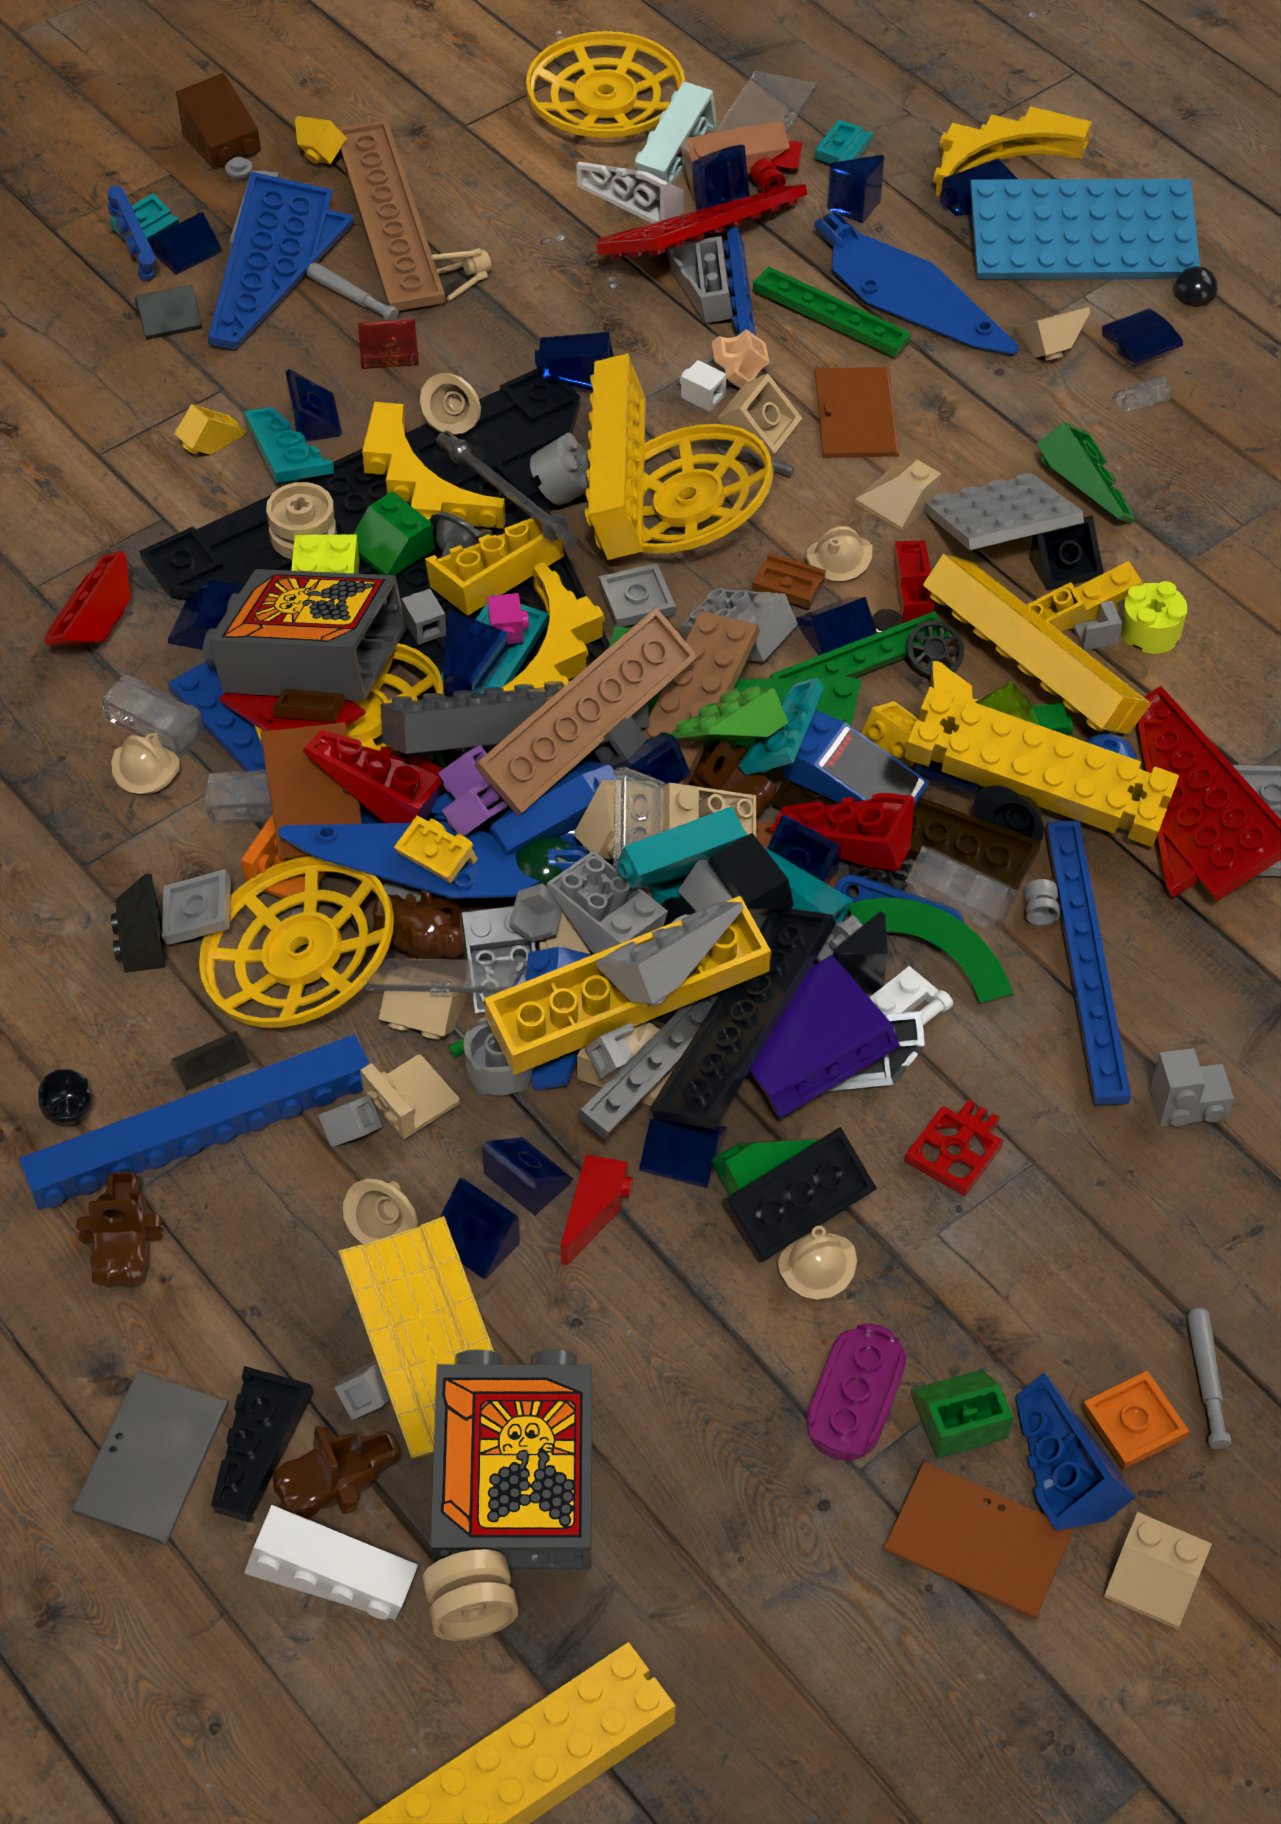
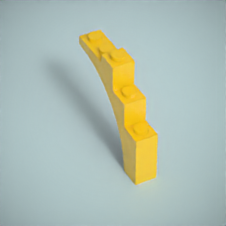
(1004, 138)
(390, 454)
(570, 628)

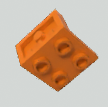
(263, 855)

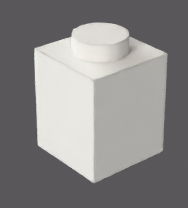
(703, 385)

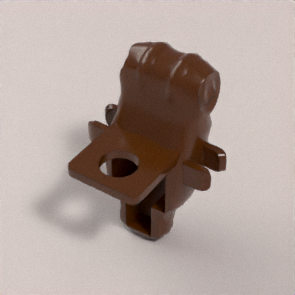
(720, 771)
(422, 926)
(119, 1232)
(333, 1471)

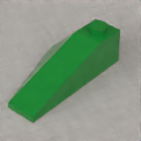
(1081, 461)

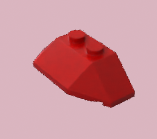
(93, 605)

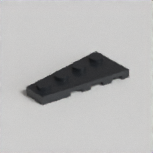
(261, 1430)

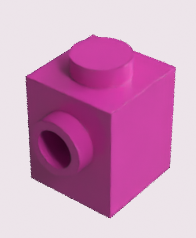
(506, 614)

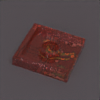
(388, 344)

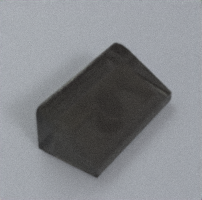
(210, 1060)

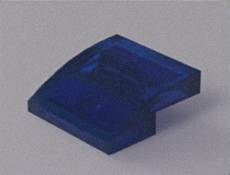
(720, 177)
(1142, 335)

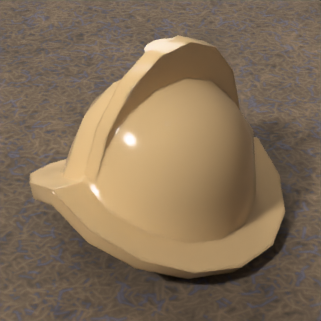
(449, 404)
(840, 554)
(144, 765)
(377, 1210)
(818, 1264)

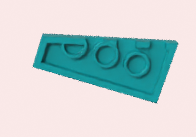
(284, 449)
(783, 745)

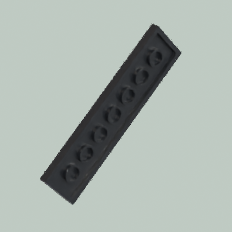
(742, 1022)

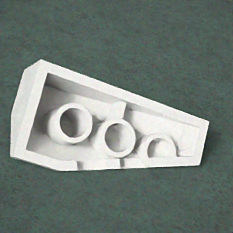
(632, 191)

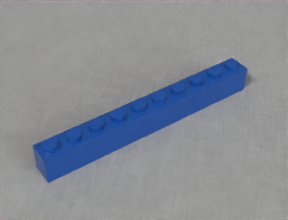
(195, 1122)

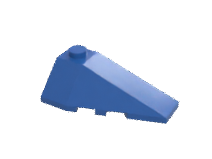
(555, 810)
(1071, 1469)

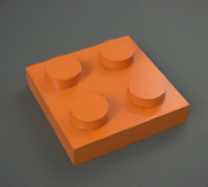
(1135, 1419)

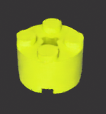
(1153, 617)

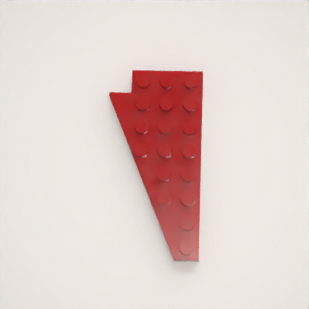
(693, 225)
(1215, 820)

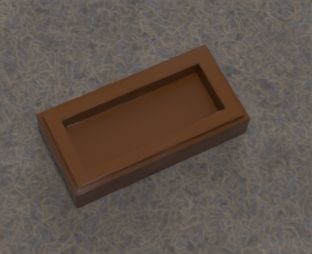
(309, 705)

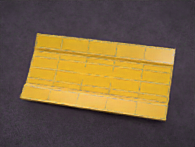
(415, 1317)

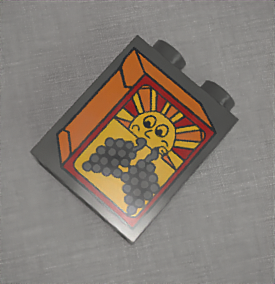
(307, 633)
(514, 1459)

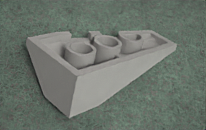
(661, 965)

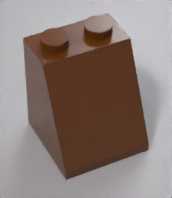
(216, 121)

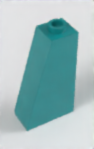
(678, 849)
(811, 893)

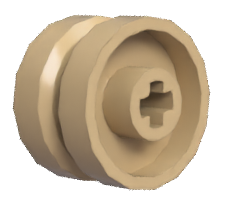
(299, 510)
(470, 1595)

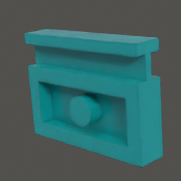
(843, 143)
(152, 216)

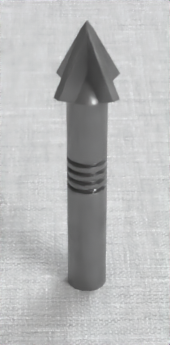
(749, 455)

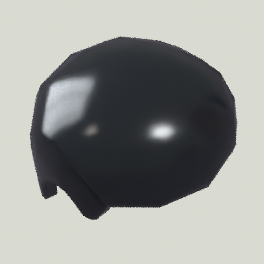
(1196, 286)
(64, 1097)

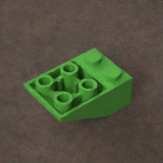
(735, 718)

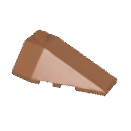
(759, 141)

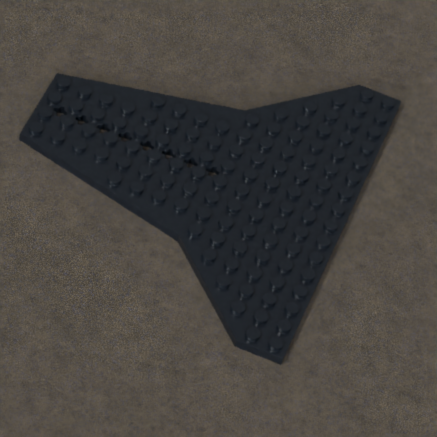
(510, 429)

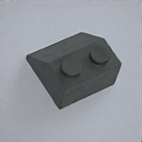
(138, 927)

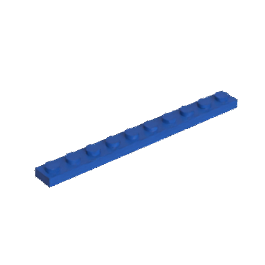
(1087, 964)

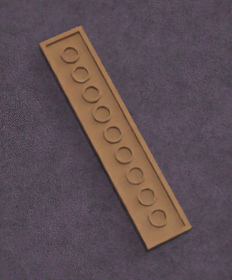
(390, 217)

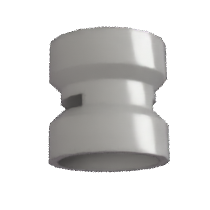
(1041, 901)

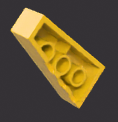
(491, 565)

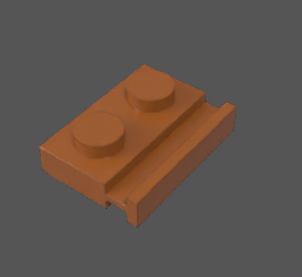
(789, 577)

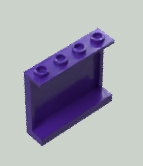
(821, 1038)

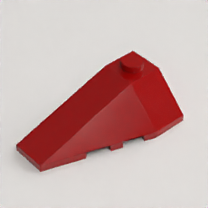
(383, 782)
(870, 830)

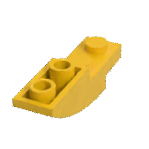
(1081, 604)

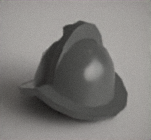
(454, 531)

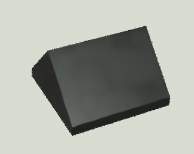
(168, 312)

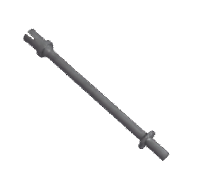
(459, 451)

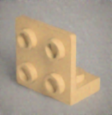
(409, 1094)

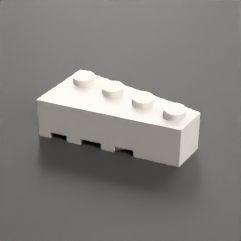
(329, 1565)

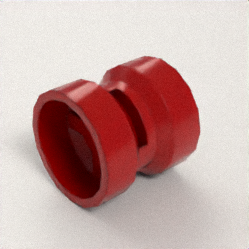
(766, 175)

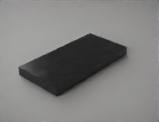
(799, 1194)

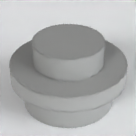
(239, 169)

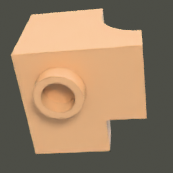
(740, 356)

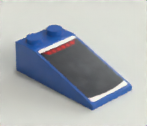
(847, 764)

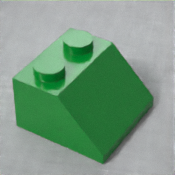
(393, 535)

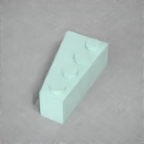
(687, 116)

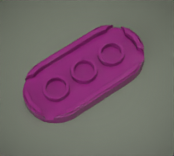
(856, 1392)

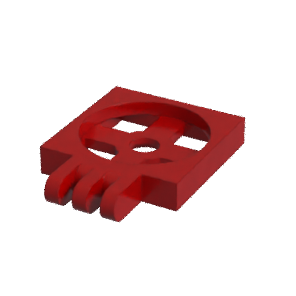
(969, 1126)

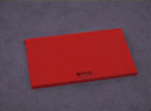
(259, 711)

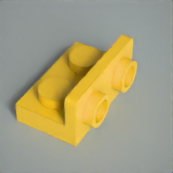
(890, 729)
(435, 849)

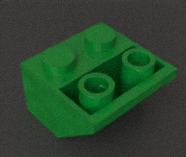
(963, 1412)

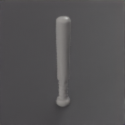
(343, 287)
(1206, 1363)

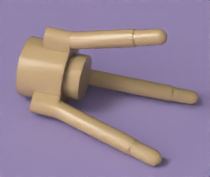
(475, 263)

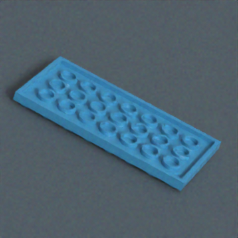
(1083, 228)

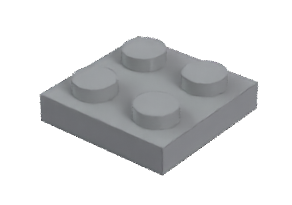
(635, 594)
(196, 907)

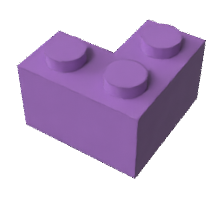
(474, 796)

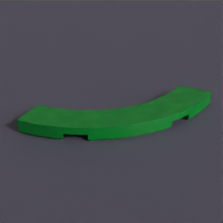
(947, 933)

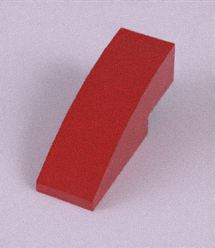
(911, 572)

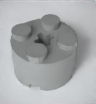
(561, 469)
(487, 1065)

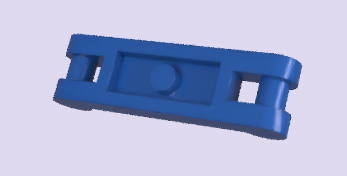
(135, 238)

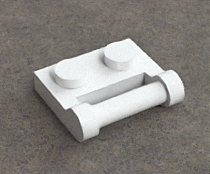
(909, 991)

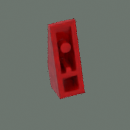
(595, 1202)

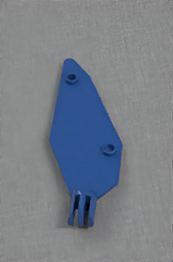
(909, 287)
(372, 851)

